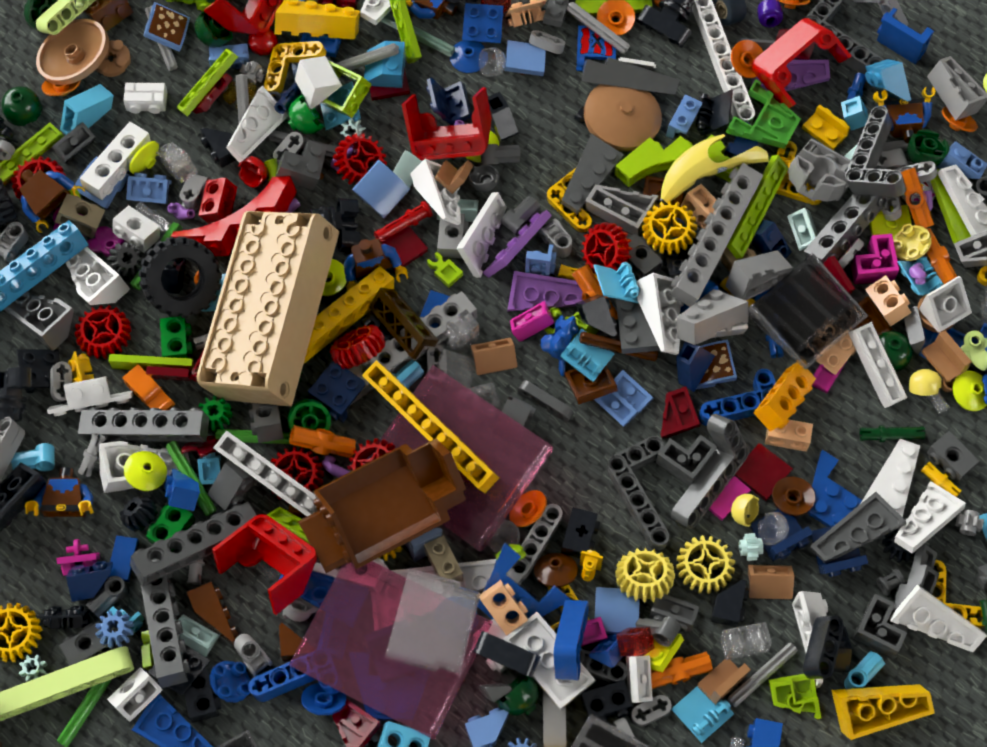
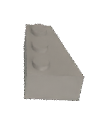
(957, 88)
(973, 250)
(757, 274)

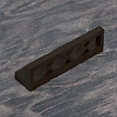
(404, 317)

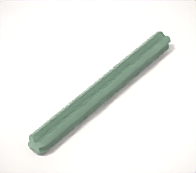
(421, 35)

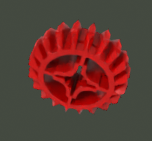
(358, 144)
(34, 165)
(600, 246)
(93, 321)
(358, 346)
(361, 456)
(303, 474)

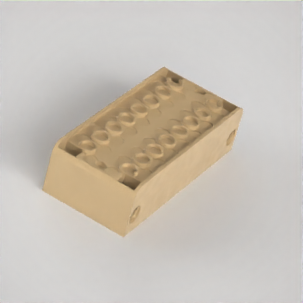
(267, 307)

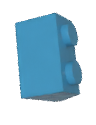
(388, 71)
(889, 76)

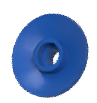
(466, 62)
(321, 703)

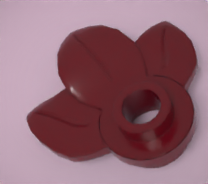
(203, 448)

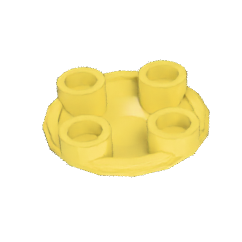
(912, 242)

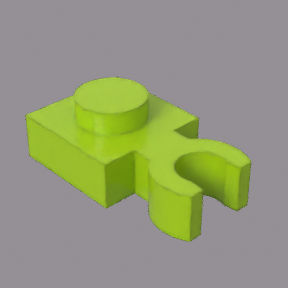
(446, 271)
(147, 656)

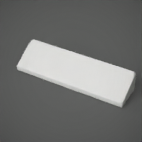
(877, 365)

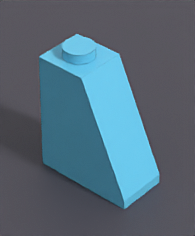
(86, 108)

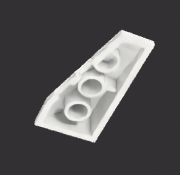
(434, 193)
(95, 279)
(660, 310)
(113, 458)
(807, 608)

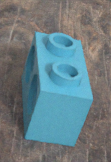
(403, 735)

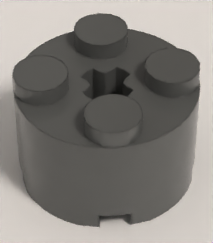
(519, 410)

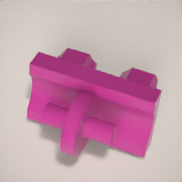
(68, 562)

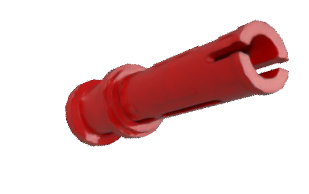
(410, 218)

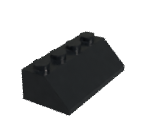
(16, 490)

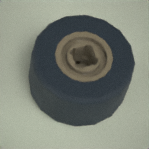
(730, 11)

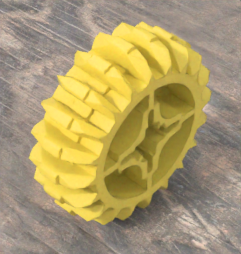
(696, 564)
(643, 581)

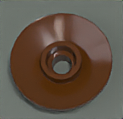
(795, 488)
(555, 570)

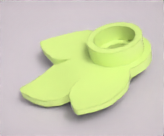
(976, 352)

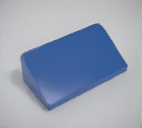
(607, 651)

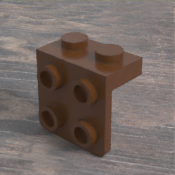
(108, 12)

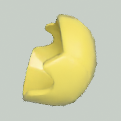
(925, 382)
(745, 505)

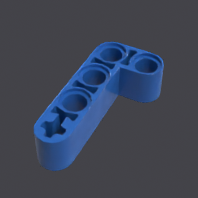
(737, 401)
(570, 639)
(292, 682)

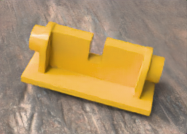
(80, 366)
(591, 562)

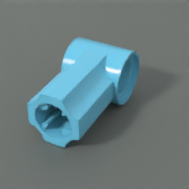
(409, 373)
(40, 458)
(865, 670)

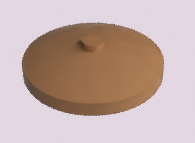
(73, 52)
(622, 116)

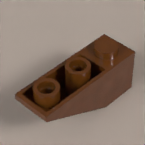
(208, 608)

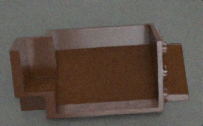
(383, 505)

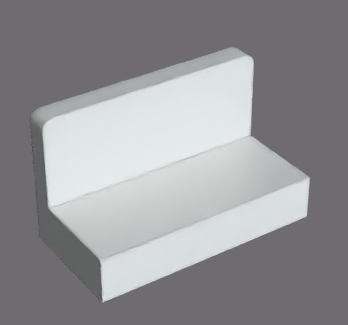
(639, 678)

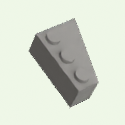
(620, 207)
(711, 315)

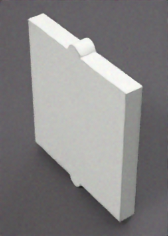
(643, 64)

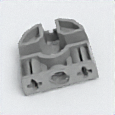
(821, 170)

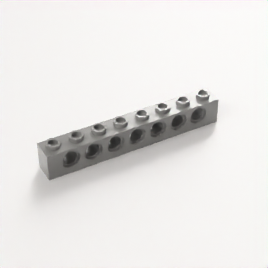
(748, 181)
(398, 359)

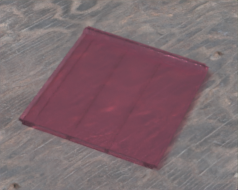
(493, 436)
(349, 647)

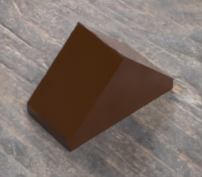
(288, 642)

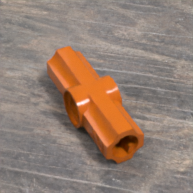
(920, 212)
(939, 260)
(590, 286)
(322, 441)
(682, 669)

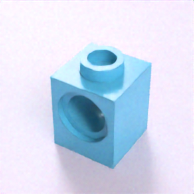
(855, 112)

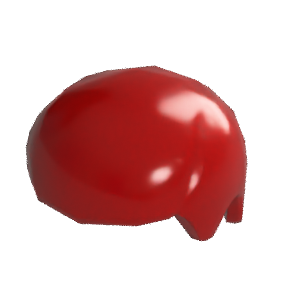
(263, 43)
(252, 171)

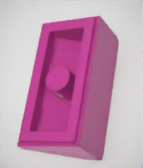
(531, 321)

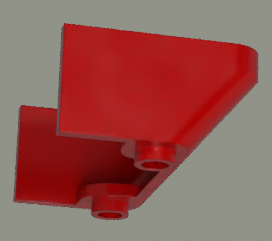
(254, 19)
(771, 63)
(451, 141)
(278, 547)

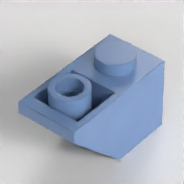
(969, 164)
(487, 729)

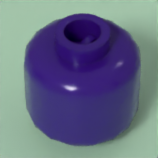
(770, 13)

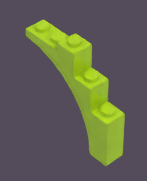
(652, 158)

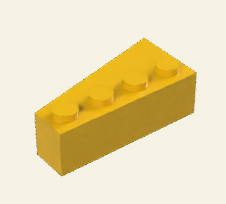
(317, 19)
(878, 708)

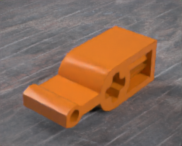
(147, 389)

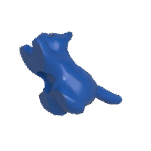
(557, 342)

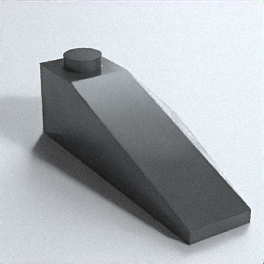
(43, 318)

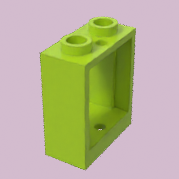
(356, 95)

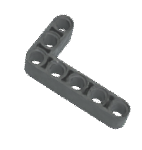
(829, 10)
(861, 172)
(715, 475)
(636, 491)

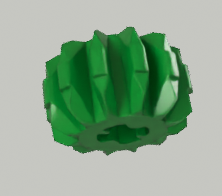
(223, 412)

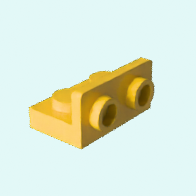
(826, 127)

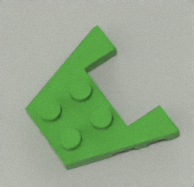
(774, 123)

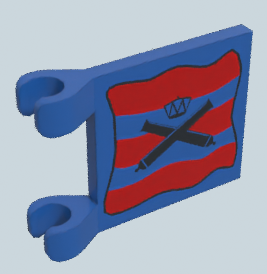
(592, 47)

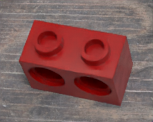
(217, 200)

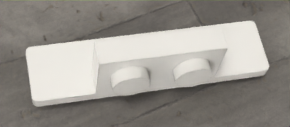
(88, 393)

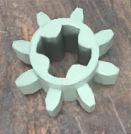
(354, 125)
(750, 546)
(32, 662)

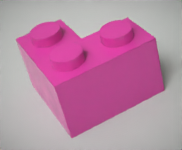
(878, 263)

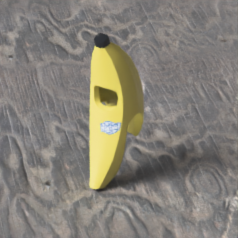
(696, 164)

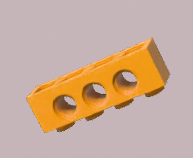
(785, 397)

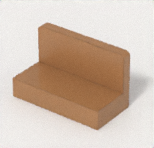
(451, 177)
(494, 356)
(946, 357)
(770, 581)
(722, 680)

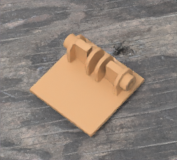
(518, 10)
(838, 354)

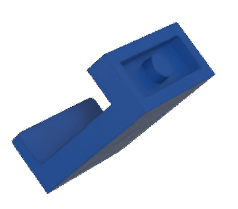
(902, 38)

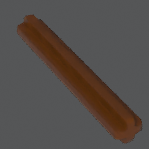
(612, 345)

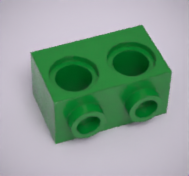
(171, 340)
(165, 524)

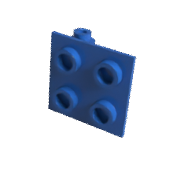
(482, 23)

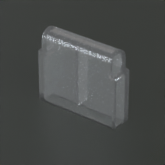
(432, 622)

